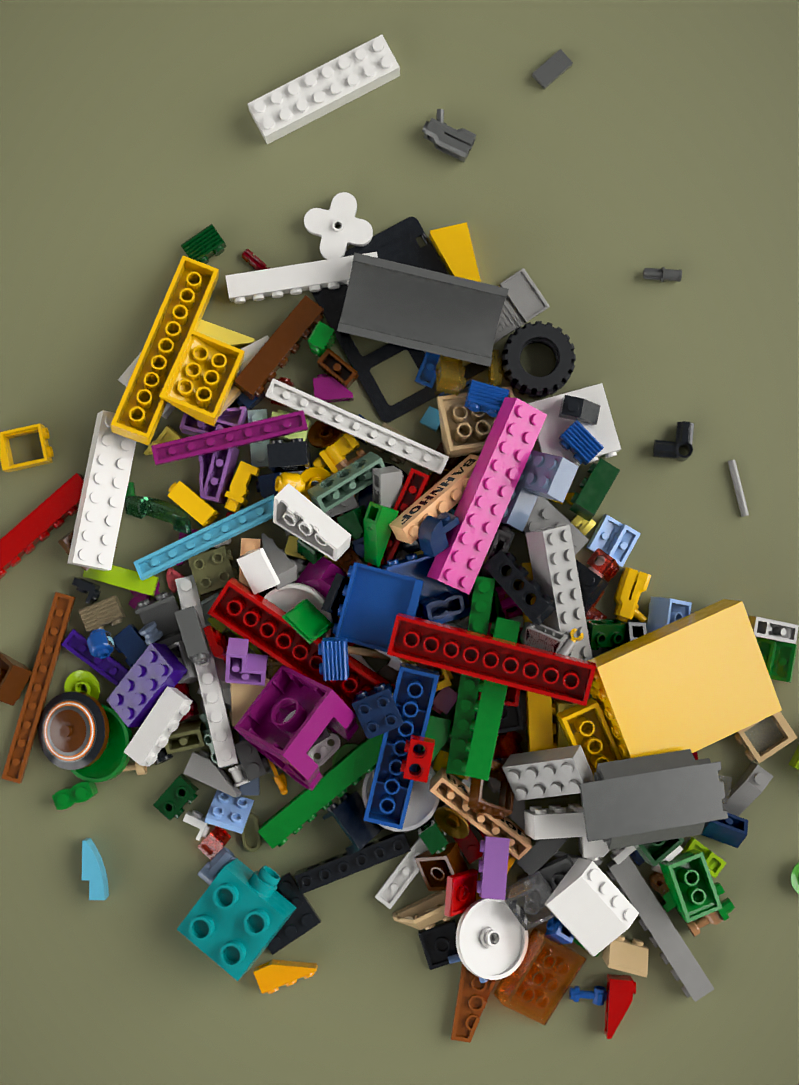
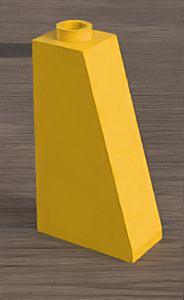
(456, 250)

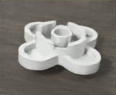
(341, 212)

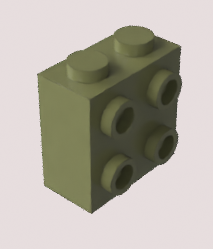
(213, 569)

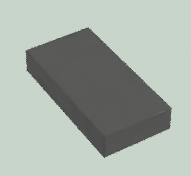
(552, 69)

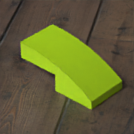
(713, 861)

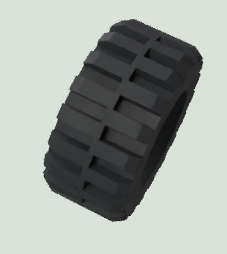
(545, 335)

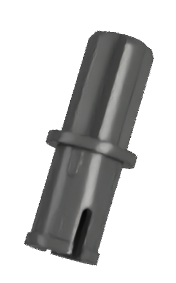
(662, 274)

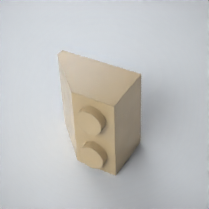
(627, 956)

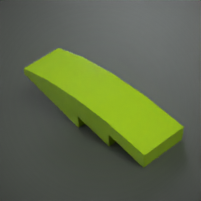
(124, 578)

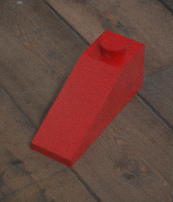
(619, 997)

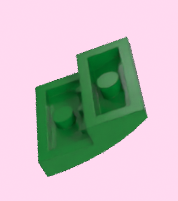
(778, 658)

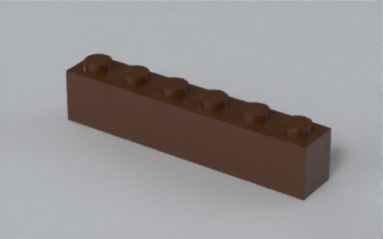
(279, 347)

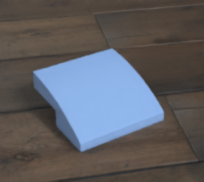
(614, 539)

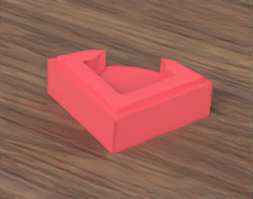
(171, 575)

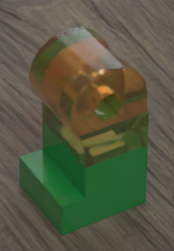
(658, 883)

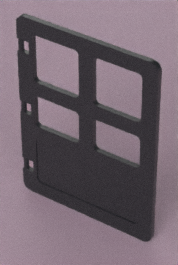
(399, 246)

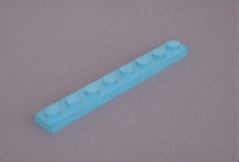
(205, 538)

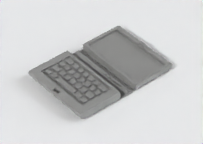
(520, 305)

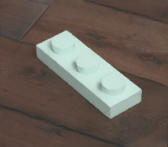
(258, 450)

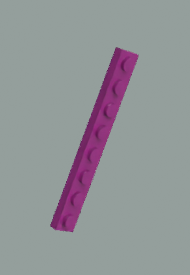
(229, 437)

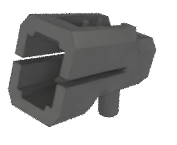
(447, 139)
(501, 541)

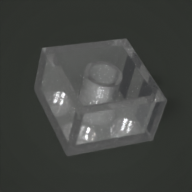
(528, 900)

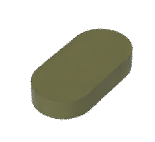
(250, 837)

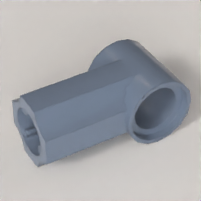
(213, 868)

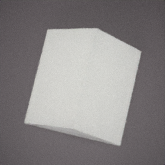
(258, 570)

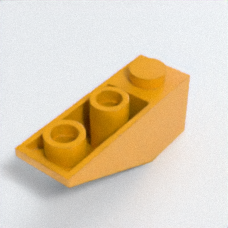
(281, 972)

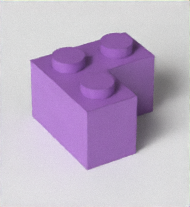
(242, 666)

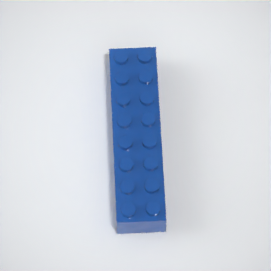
(389, 790)

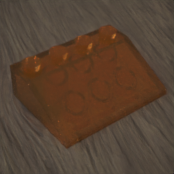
(541, 978)

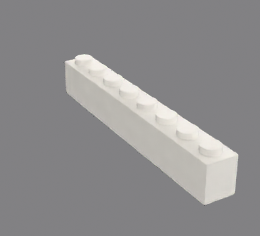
(290, 279)

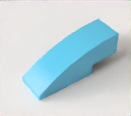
(94, 871)

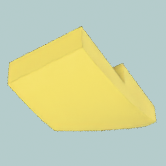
(167, 435)

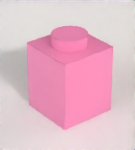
(444, 700)

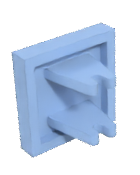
(229, 811)

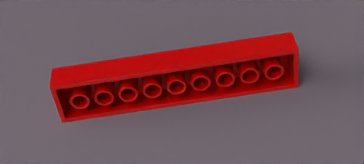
(263, 625)
(492, 659)

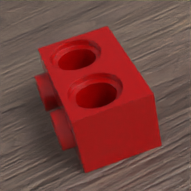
(423, 758)

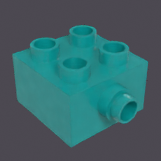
(237, 917)

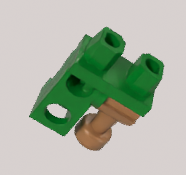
(713, 918)

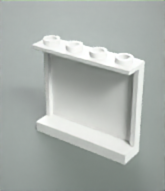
(555, 426)

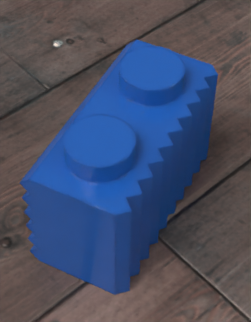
(485, 398)
(580, 443)
(334, 658)

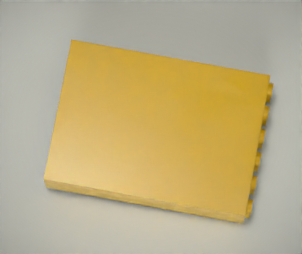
(685, 683)

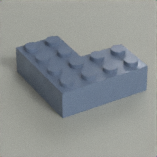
(544, 477)

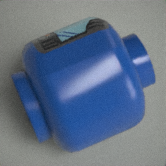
(100, 643)

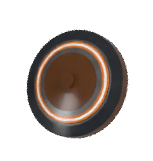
(73, 730)

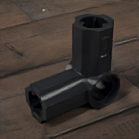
(683, 439)

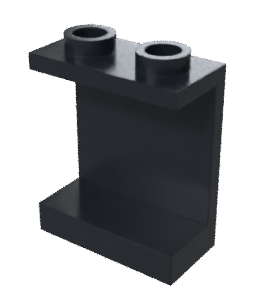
(350, 815)

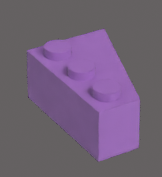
(229, 418)
(217, 474)
(493, 867)

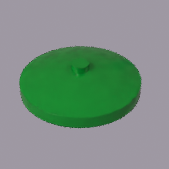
(113, 759)

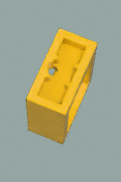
(5, 450)
(192, 503)

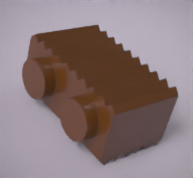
(337, 368)

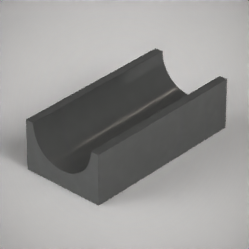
(422, 309)

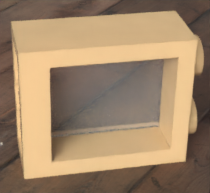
(765, 737)

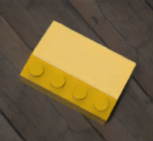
(202, 376)

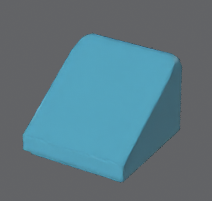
(431, 418)

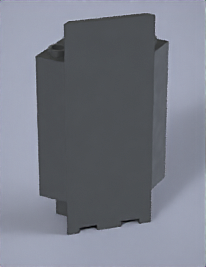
(652, 799)

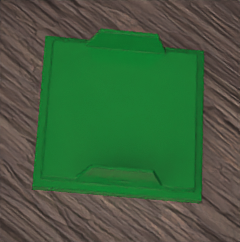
(308, 621)

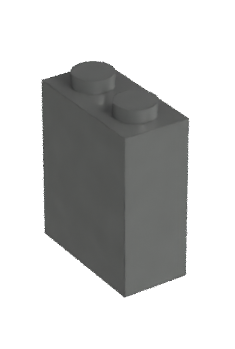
(193, 635)

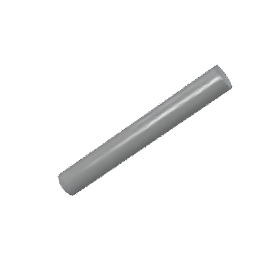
(738, 488)

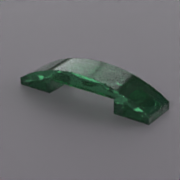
(141, 506)

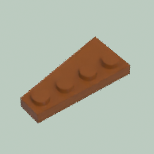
(470, 1002)

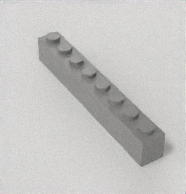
(661, 928)

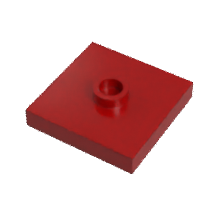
(460, 892)

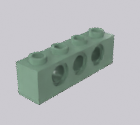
(345, 482)

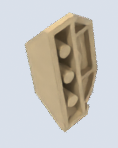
(423, 912)

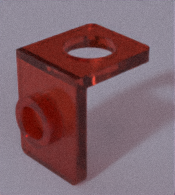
(608, 569)

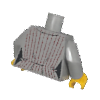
(547, 638)

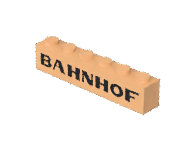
(436, 500)
(456, 796)

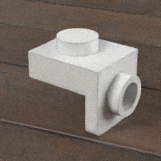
(196, 819)

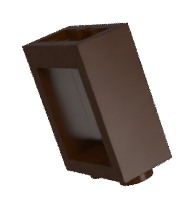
(505, 798)

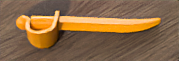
(280, 779)

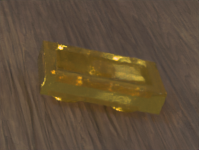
(494, 376)

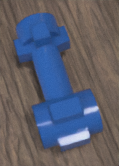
(599, 994)

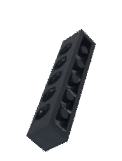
(345, 864)

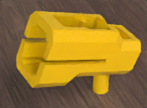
(627, 594)

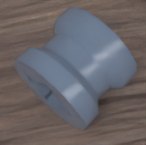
(150, 632)

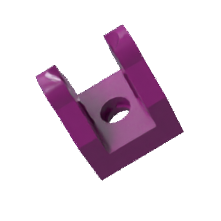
(290, 740)

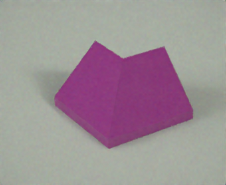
(320, 575)

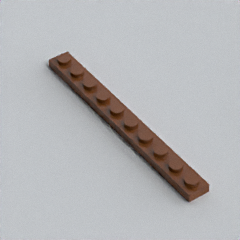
(38, 687)

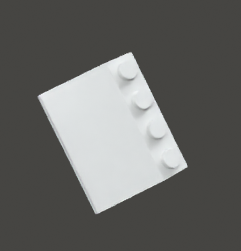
(591, 906)

